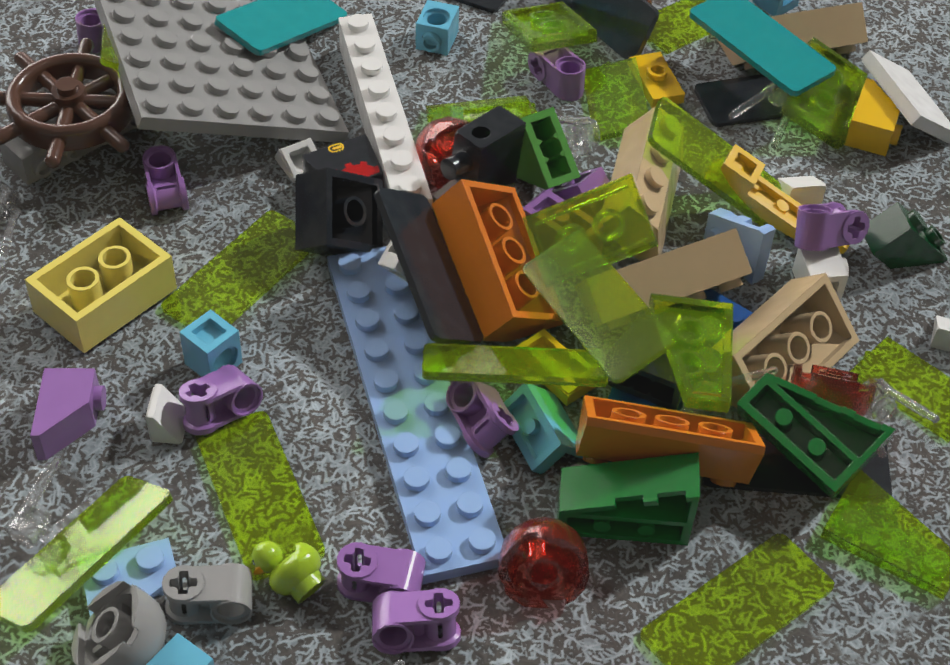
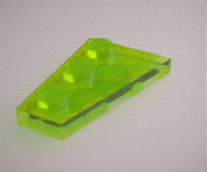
(701, 348)
(889, 536)

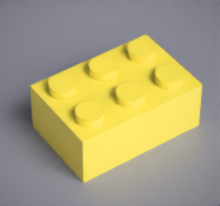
(101, 284)

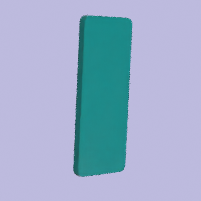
(276, 23)
(764, 44)

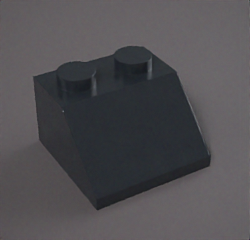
(336, 212)

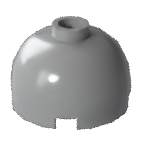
(123, 629)

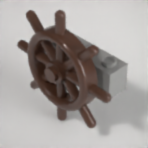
(71, 116)

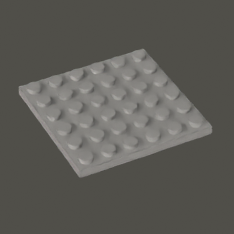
(200, 80)

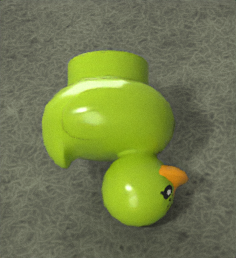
(293, 576)

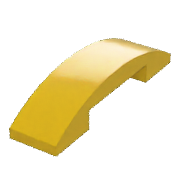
(761, 196)

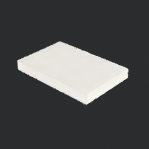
(908, 96)

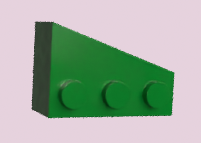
(814, 434)
(632, 499)

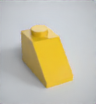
(874, 121)

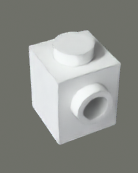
(818, 262)

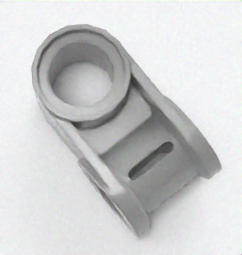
(212, 594)

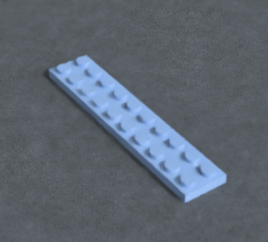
(422, 443)

